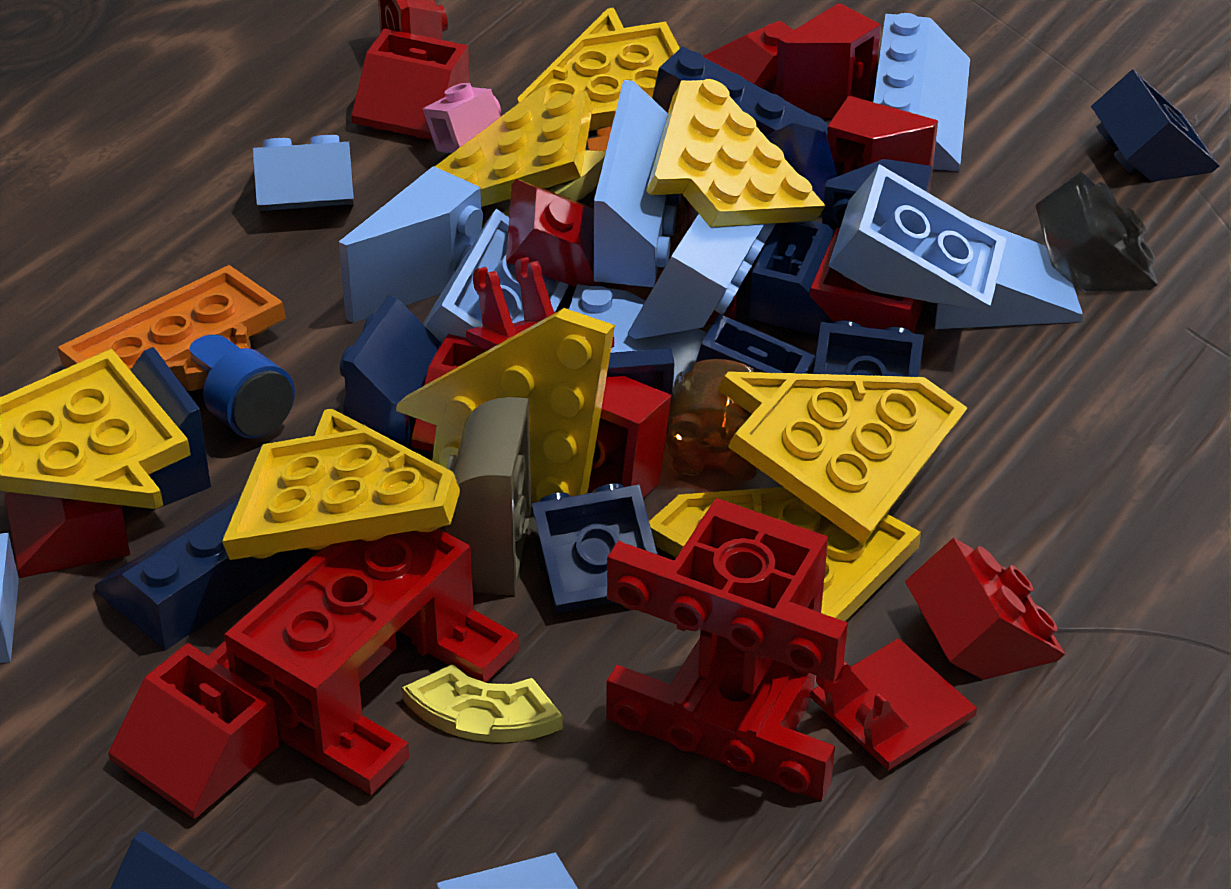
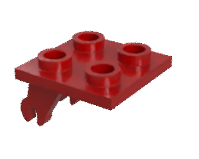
(494, 311)
(893, 703)

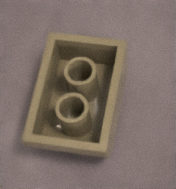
(494, 492)

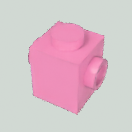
(461, 115)

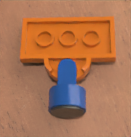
(206, 344)

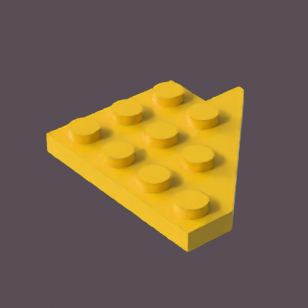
(603, 59)
(726, 163)
(563, 374)
(851, 567)

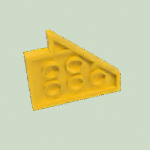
(532, 142)
(87, 436)
(841, 438)
(337, 490)

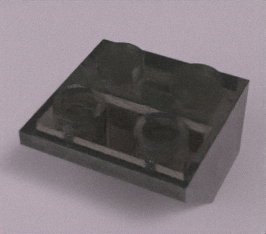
(1095, 239)

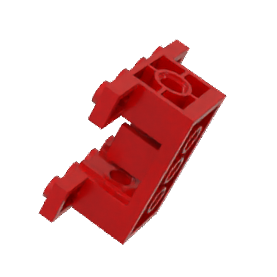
(340, 621)
(761, 642)

